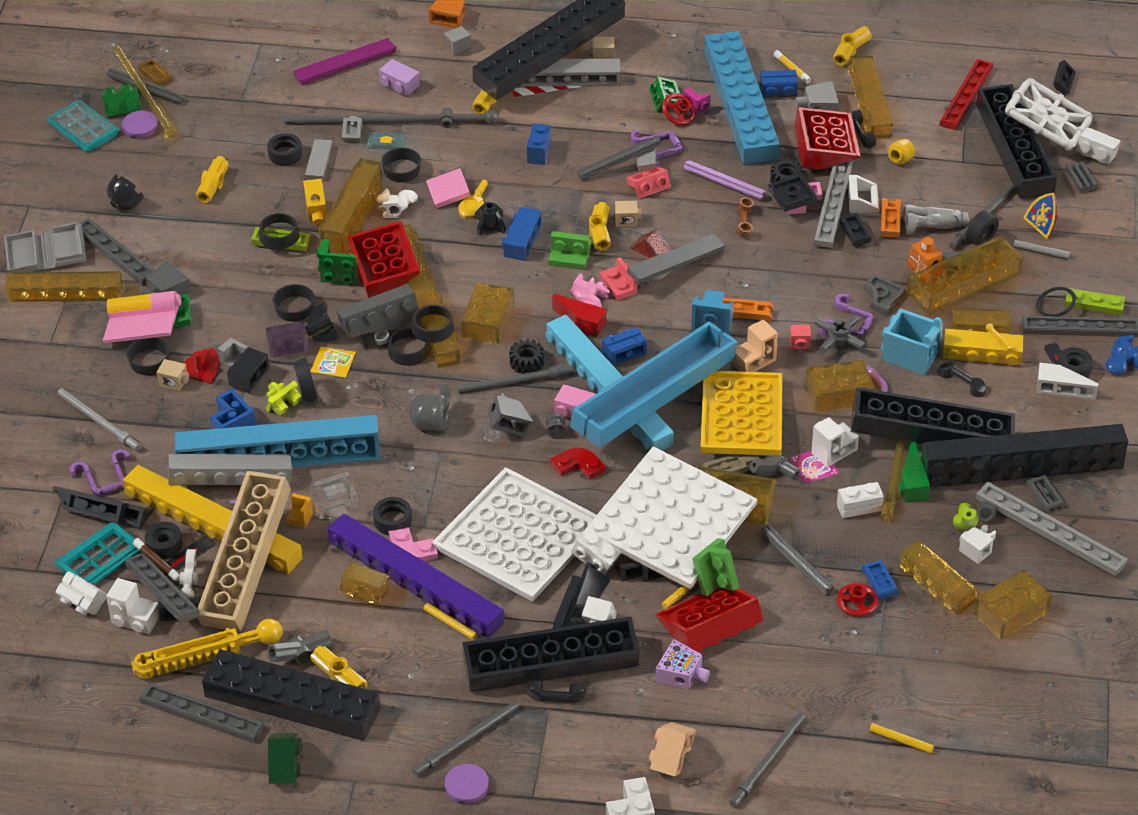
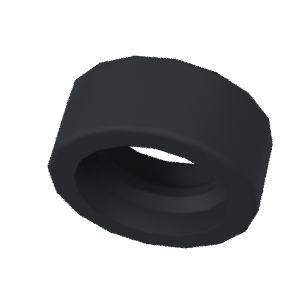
(284, 158)
(392, 504)

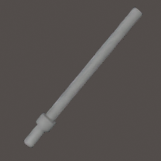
(123, 437)

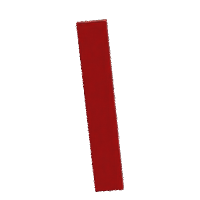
(966, 94)

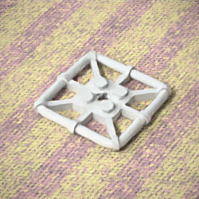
(1048, 114)

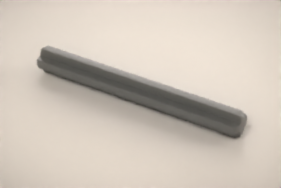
(152, 88)
(619, 157)
(797, 559)

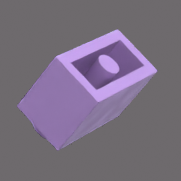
(399, 77)

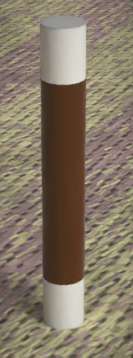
(157, 559)

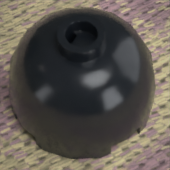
(122, 193)

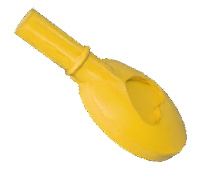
(471, 204)

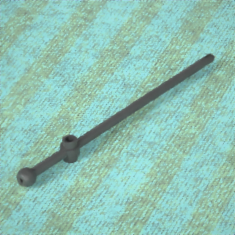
(446, 118)

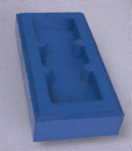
(880, 579)

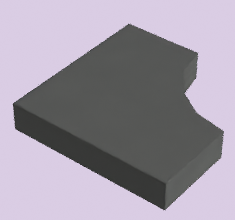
(883, 293)

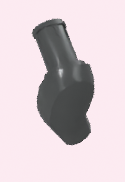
(773, 466)

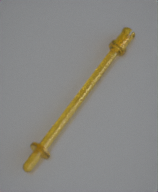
(889, 501)

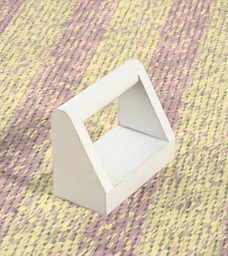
(858, 205)

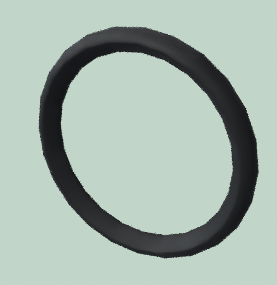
(1051, 290)

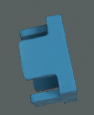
(712, 310)

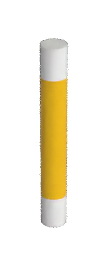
(792, 66)

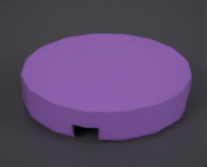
(140, 124)
(466, 783)

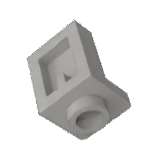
(352, 128)

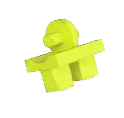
(280, 393)

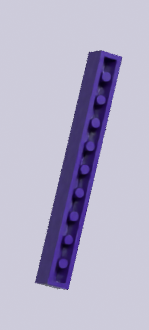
(416, 575)

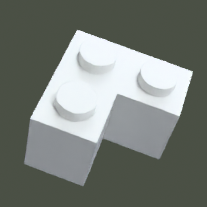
(833, 441)
(129, 609)
(635, 801)

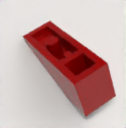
(585, 316)

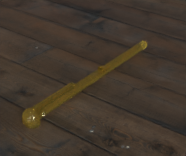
(170, 131)

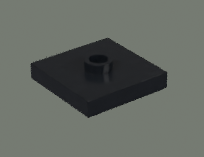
(792, 193)

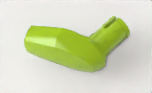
(966, 517)

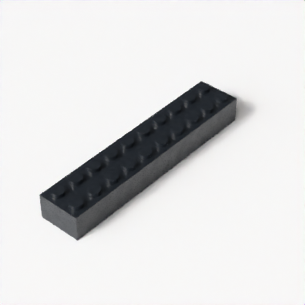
(545, 45)
(1025, 455)

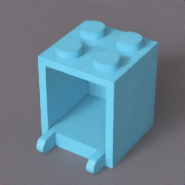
(912, 341)

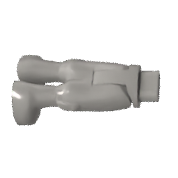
(932, 217)

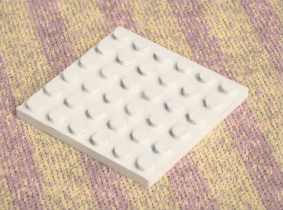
(670, 515)
(516, 534)

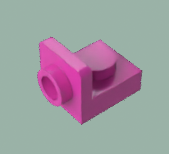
(700, 103)

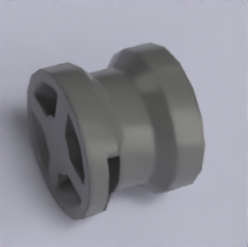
(556, 425)

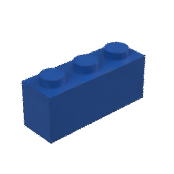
(522, 233)

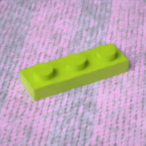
(300, 245)
(1096, 302)

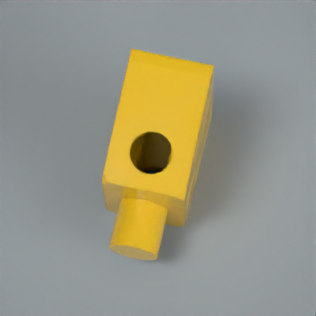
(315, 208)

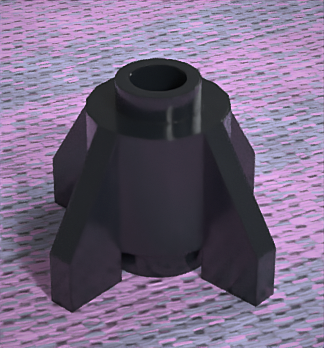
(490, 218)
(319, 325)

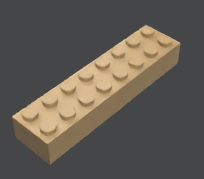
(243, 551)

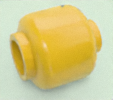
(901, 151)

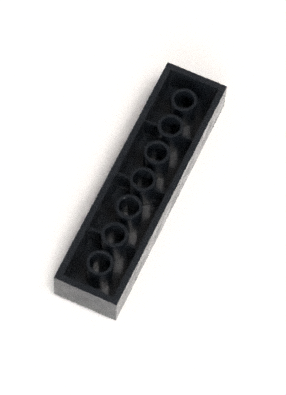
(1016, 144)
(924, 419)
(550, 654)
(291, 694)

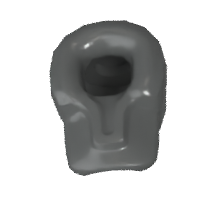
(431, 411)

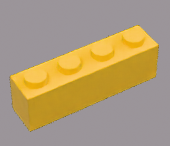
(981, 347)

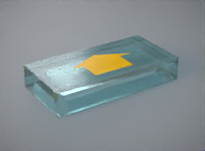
(385, 140)

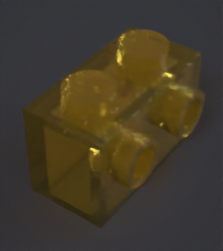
(364, 583)

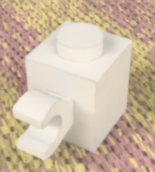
(977, 543)
(598, 610)

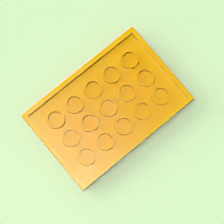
(742, 413)

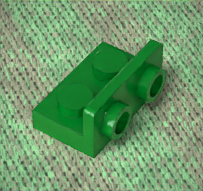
(661, 89)

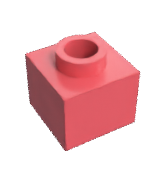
(800, 337)

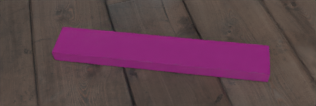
(344, 61)

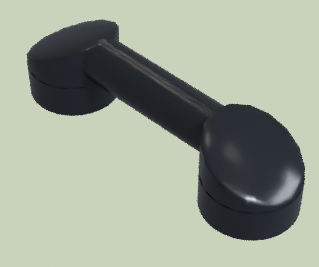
(866, 139)
(977, 385)
(535, 690)

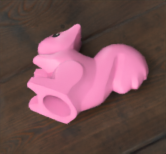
(588, 291)

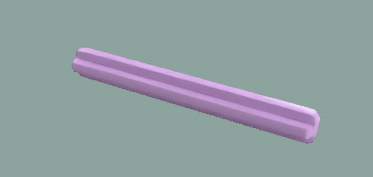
(725, 180)

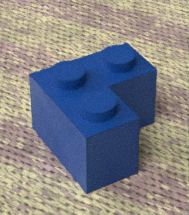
(232, 412)

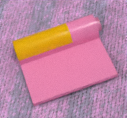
(141, 316)

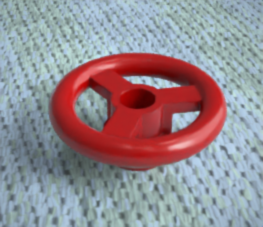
(680, 108)
(857, 595)

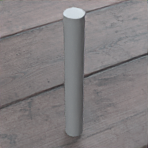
(1041, 249)

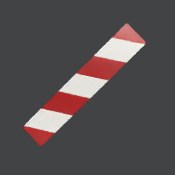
(530, 90)

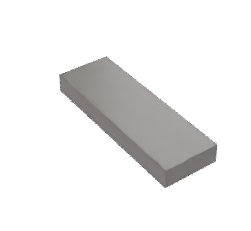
(318, 159)

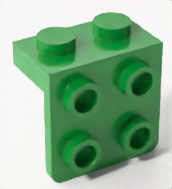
(121, 100)
(336, 267)

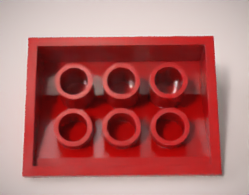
(825, 138)
(384, 258)
(711, 618)

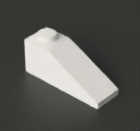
(1061, 381)

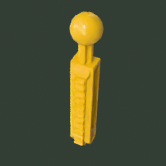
(202, 649)

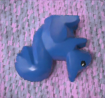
(1121, 354)

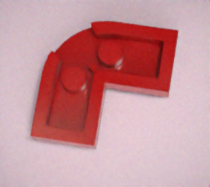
(578, 458)

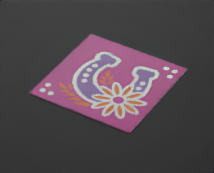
(812, 468)

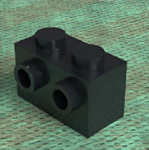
(248, 369)

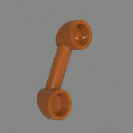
(744, 209)

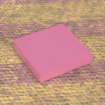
(448, 188)

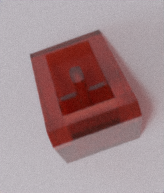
(650, 244)

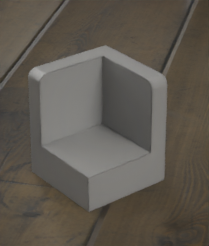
(459, 40)
(230, 351)

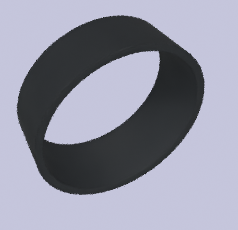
(397, 154)
(278, 242)
(289, 291)
(432, 336)
(144, 344)
(407, 359)
(305, 379)

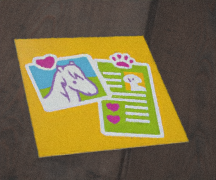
(333, 362)

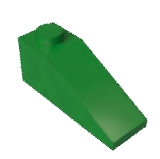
(914, 481)

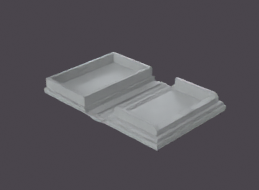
(45, 250)

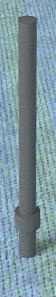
(961, 235)
(553, 372)
(433, 759)
(745, 787)

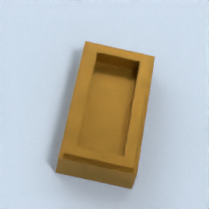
(155, 72)

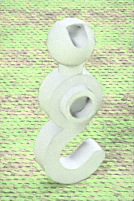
(189, 577)

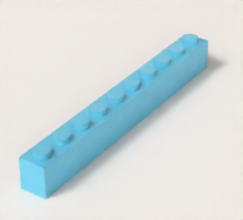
(600, 374)

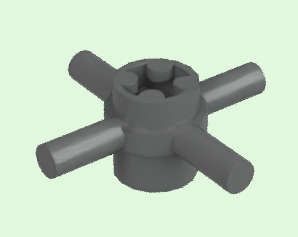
(839, 334)

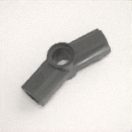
(299, 648)

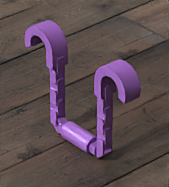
(678, 146)
(845, 308)
(108, 488)

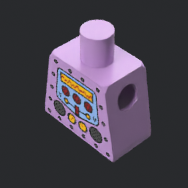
(681, 666)

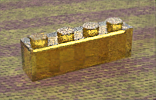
(937, 577)

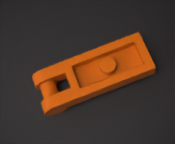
(890, 218)
(751, 309)

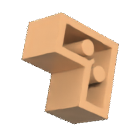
(758, 350)
(672, 744)

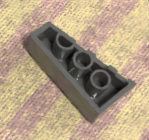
(381, 312)

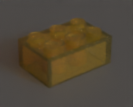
(487, 313)
(836, 384)
(1012, 604)

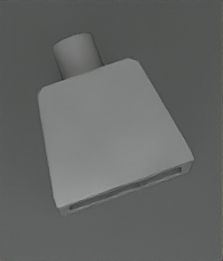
(819, 96)

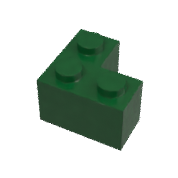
(282, 757)

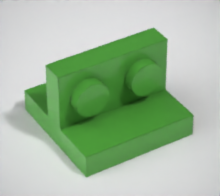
(569, 250)
(715, 568)

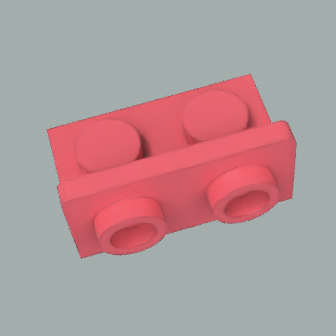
(649, 181)
(619, 281)

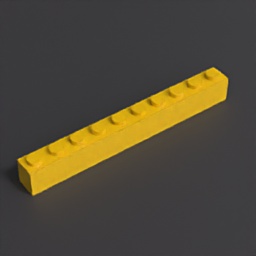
(200, 513)

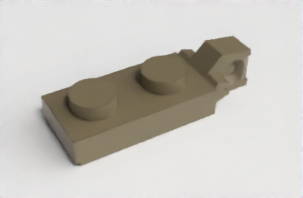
(734, 463)

